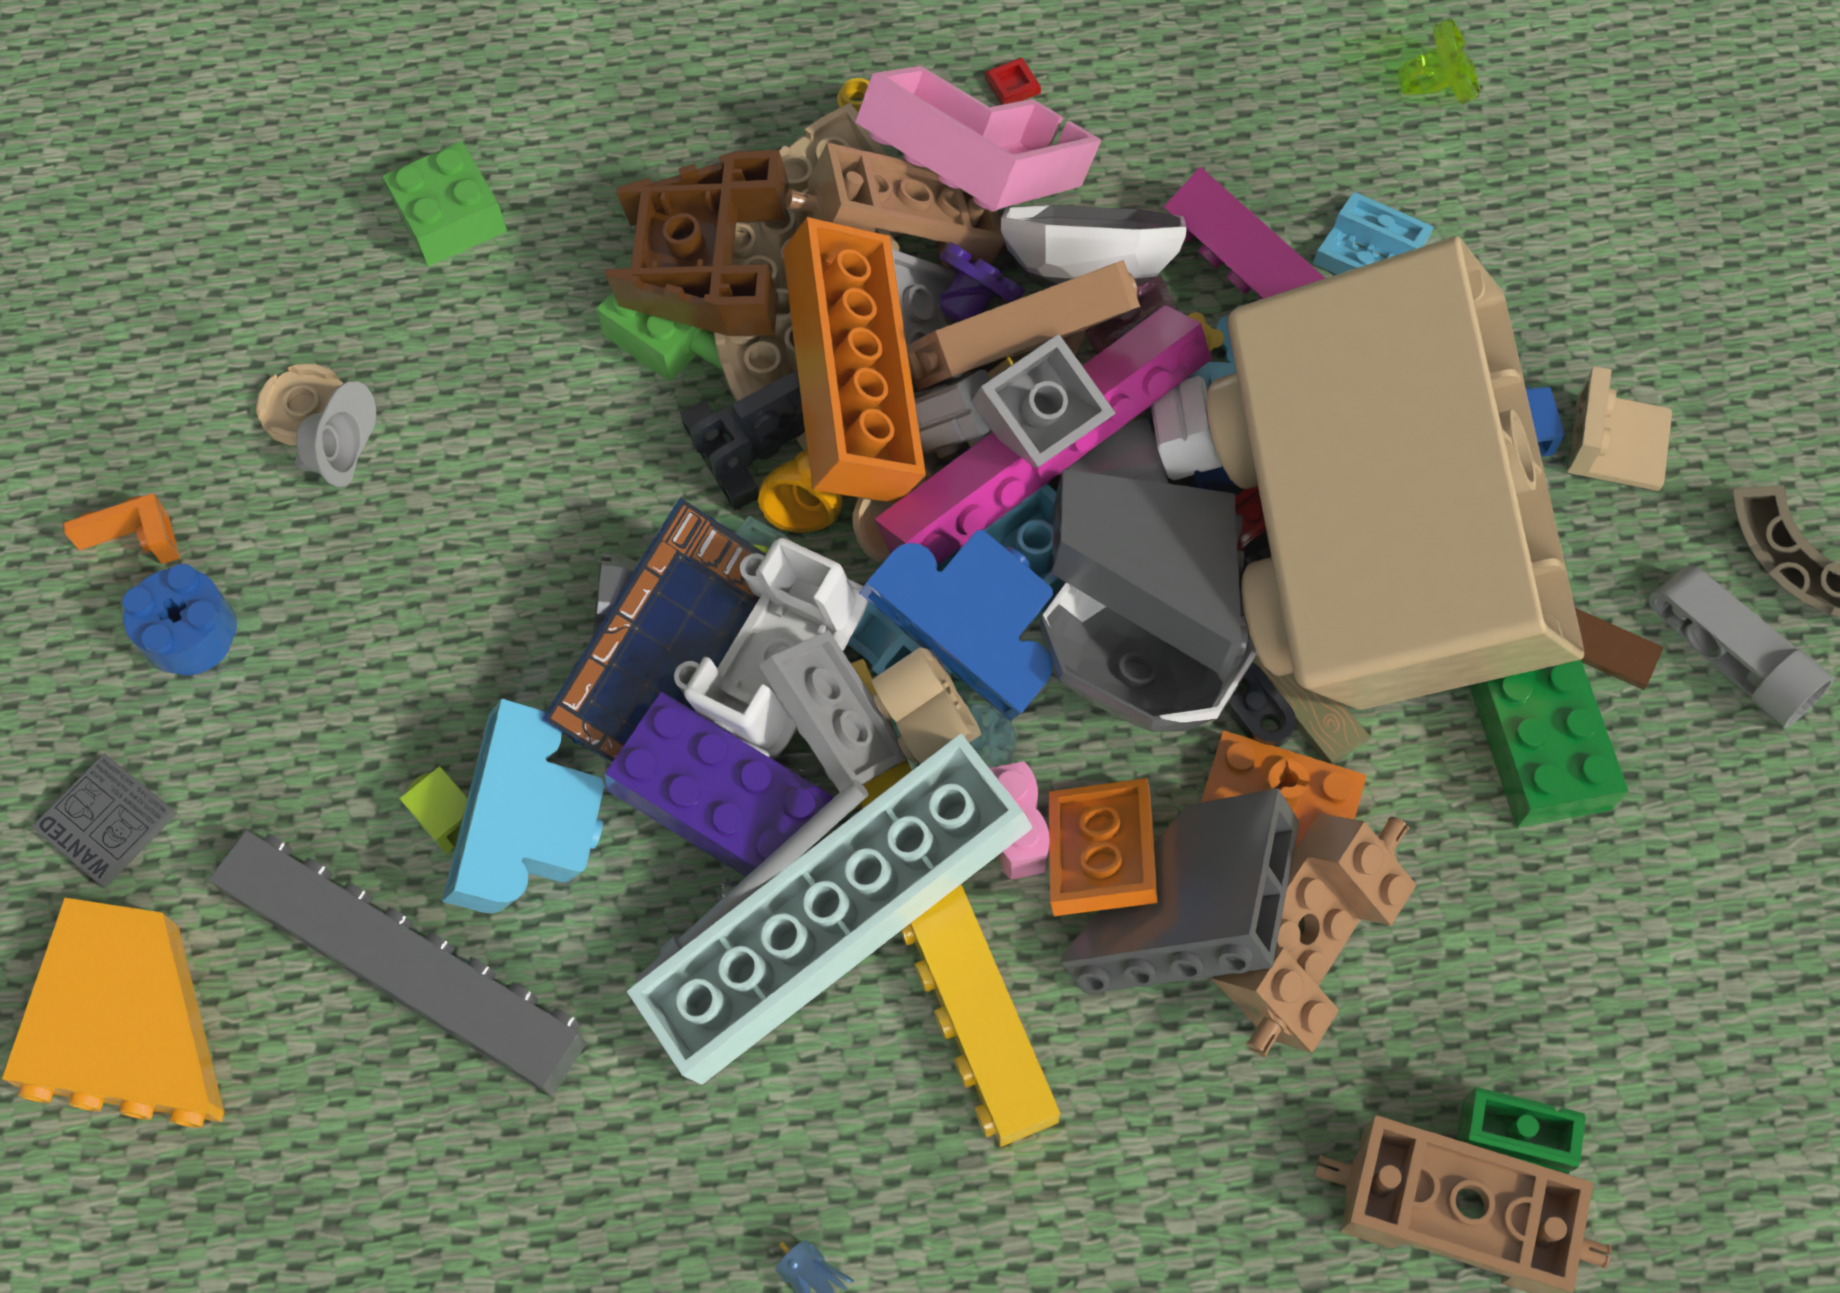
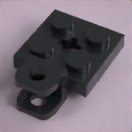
(755, 430)

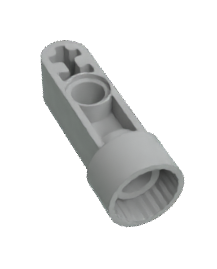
(1741, 645)

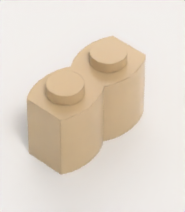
(923, 705)

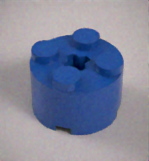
(179, 620)

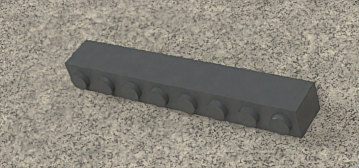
(401, 962)

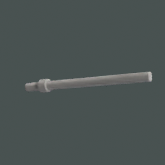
(768, 869)

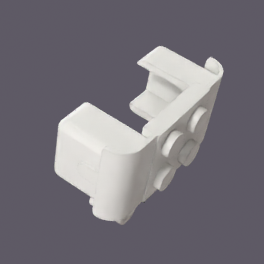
(797, 601)

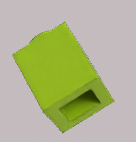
(437, 807)

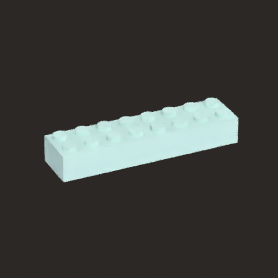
(829, 910)

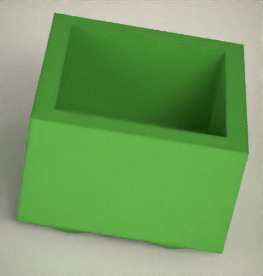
(445, 203)

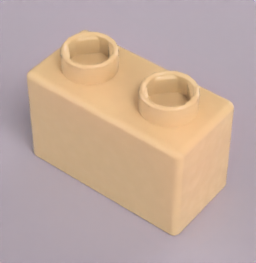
(1393, 483)

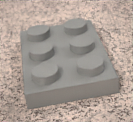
(833, 710)

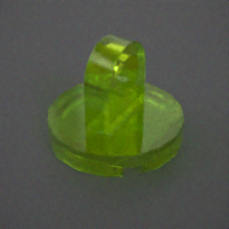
(1442, 66)

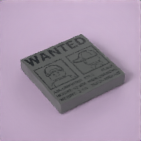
(104, 820)

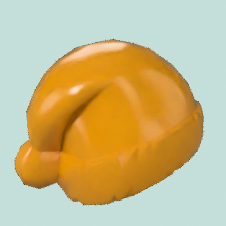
(792, 504)

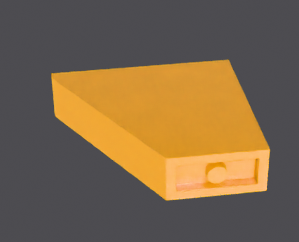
(116, 1020)

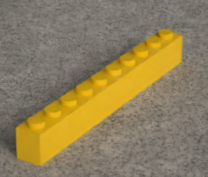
(974, 1003)

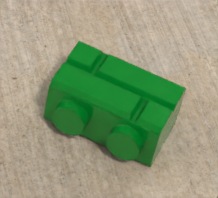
(1522, 1129)

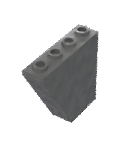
(1156, 559)
(1217, 895)

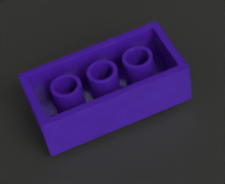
(711, 786)

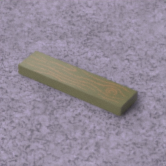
(1321, 721)

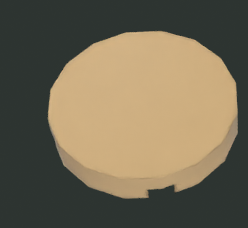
(284, 390)

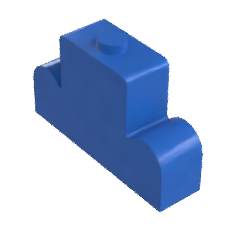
(970, 615)

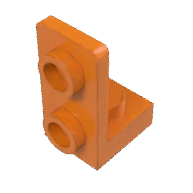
(137, 514)

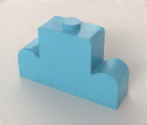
(521, 814)

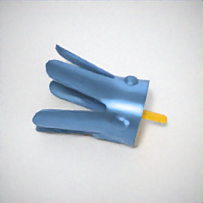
(807, 1266)

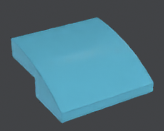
(1372, 226)

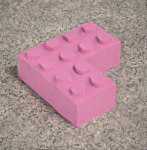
(990, 152)

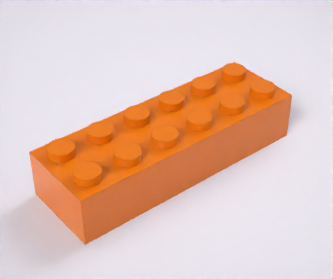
(852, 362)

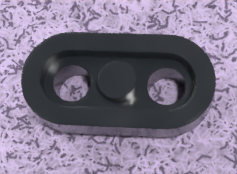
(1261, 703)

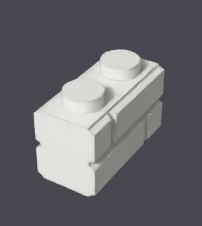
(1184, 430)

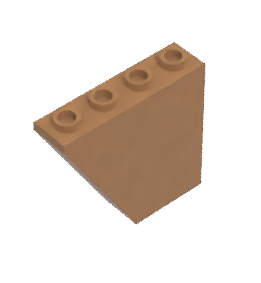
(1022, 325)

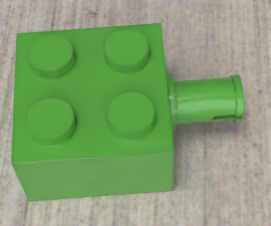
(656, 341)

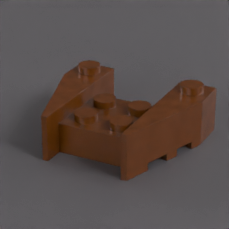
(688, 240)

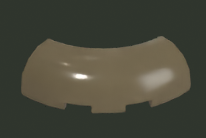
(1784, 549)

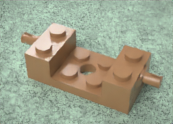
(897, 196)
(1333, 882)
(1407, 1189)

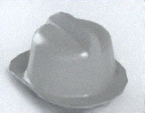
(336, 436)

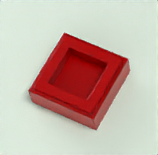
(1012, 82)

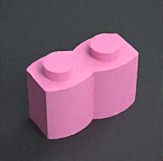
(1029, 853)

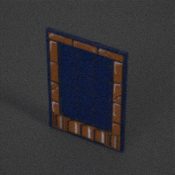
(674, 609)

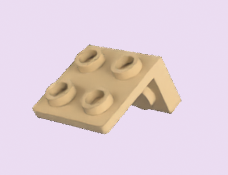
(1618, 436)

